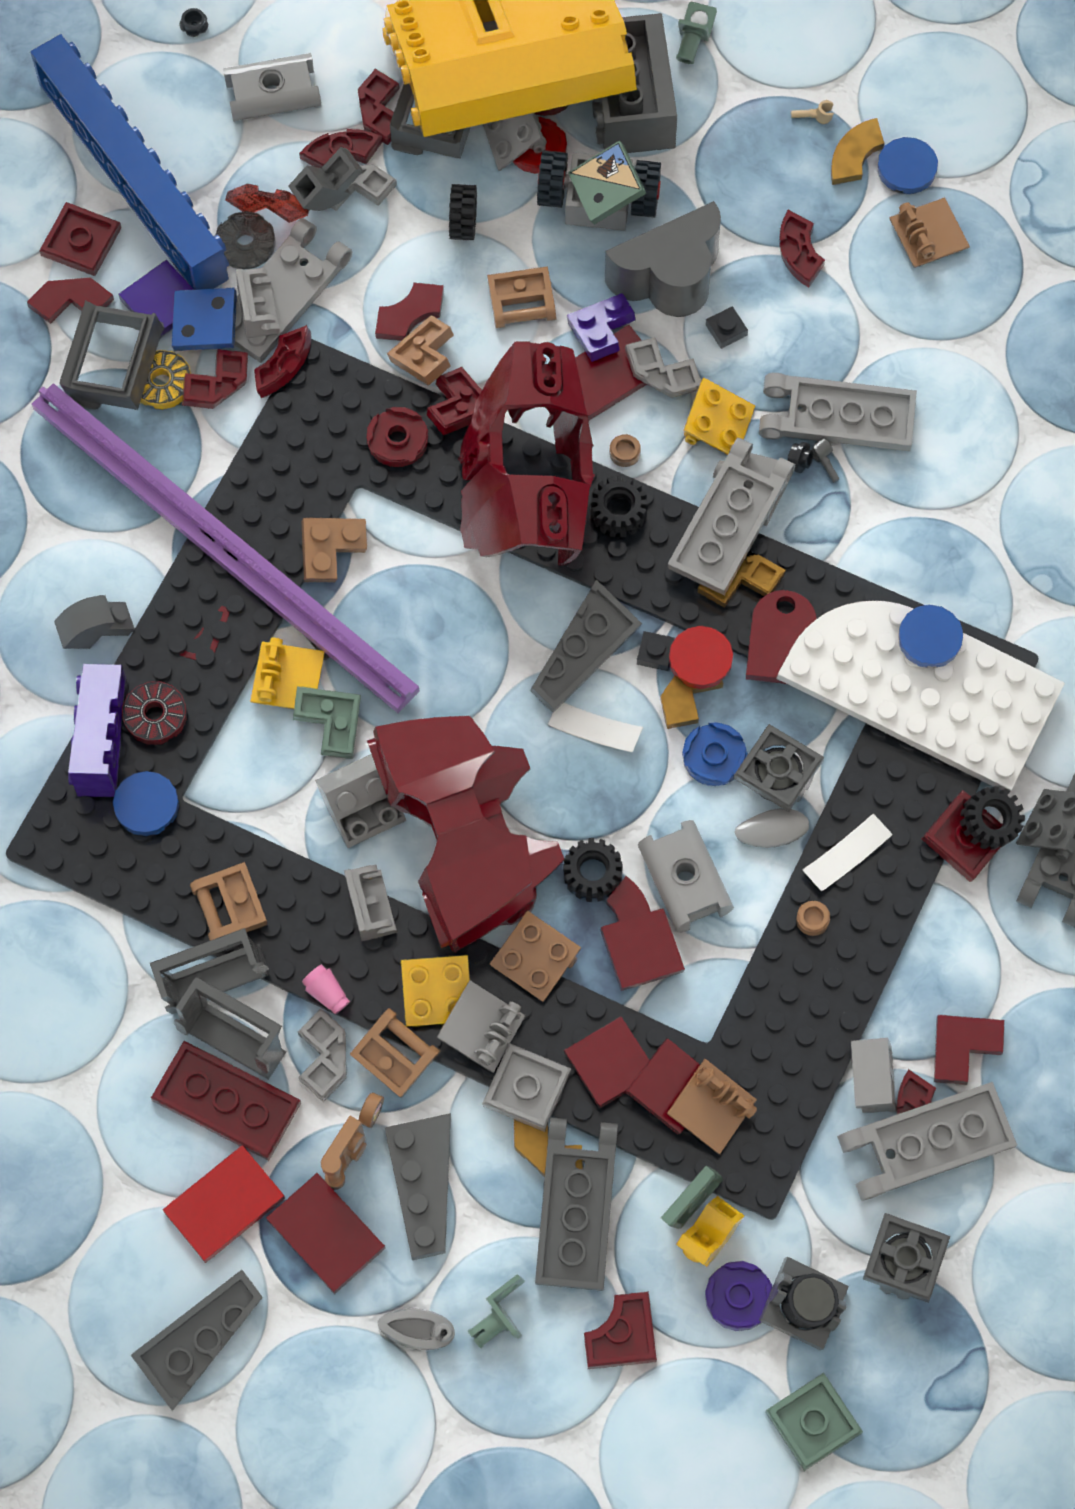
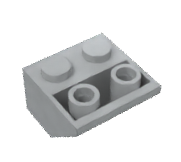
(358, 801)

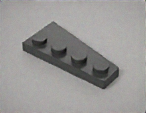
(588, 642)
(421, 1172)
(189, 1344)

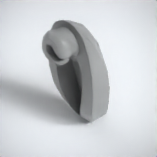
(773, 828)
(417, 1328)

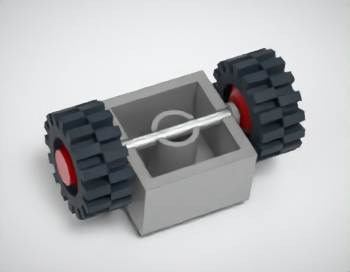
(554, 180)

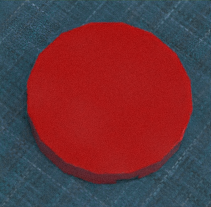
(701, 657)

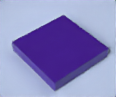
(155, 293)

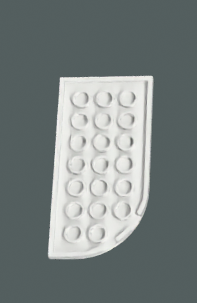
(970, 713)

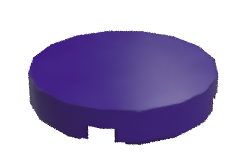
(737, 1295)

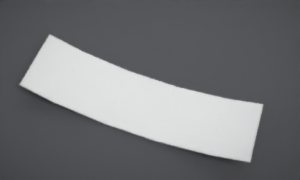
(595, 728)
(848, 853)

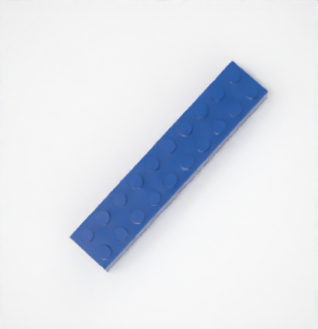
(130, 164)

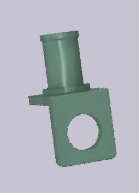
(694, 32)
(498, 1319)

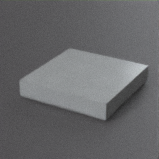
(526, 1087)

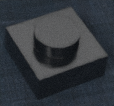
(726, 327)
(654, 651)

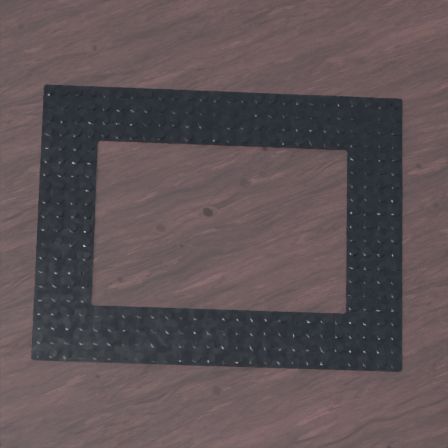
(800, 993)

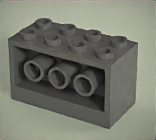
(648, 115)

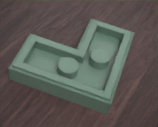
(335, 710)

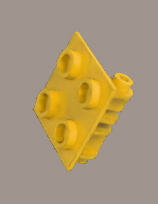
(717, 417)
(282, 670)
(432, 988)

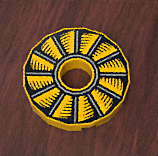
(171, 393)

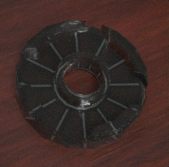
(254, 253)

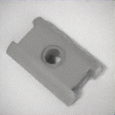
(256, 100)
(685, 899)

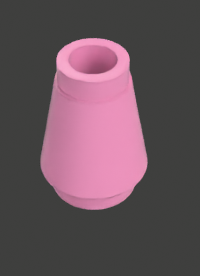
(326, 989)

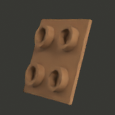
(928, 231)
(535, 956)
(712, 1106)

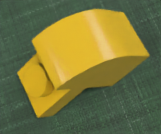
(710, 1231)

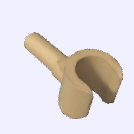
(819, 113)

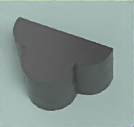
(668, 263)

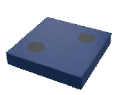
(204, 319)

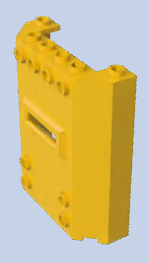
(534, 61)

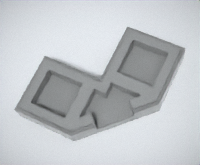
(372, 184)
(649, 368)
(330, 1067)

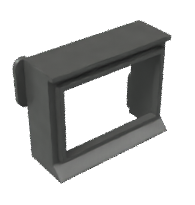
(410, 139)
(93, 395)
(221, 972)
(226, 1033)

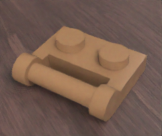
(519, 288)
(238, 897)
(388, 1062)
(345, 1147)

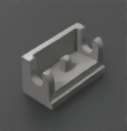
(257, 302)
(370, 902)
(873, 1075)

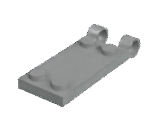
(292, 285)
(841, 412)
(728, 520)
(932, 1139)

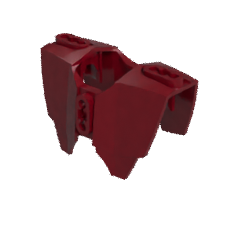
(518, 510)
(455, 785)

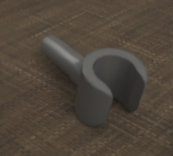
(820, 452)

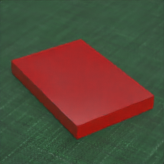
(223, 1204)

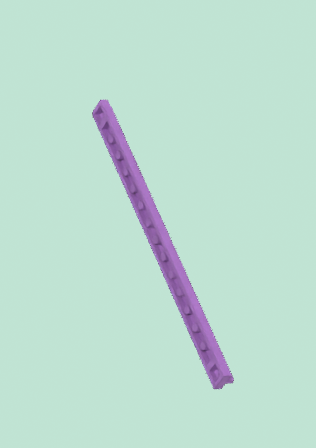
(249, 569)

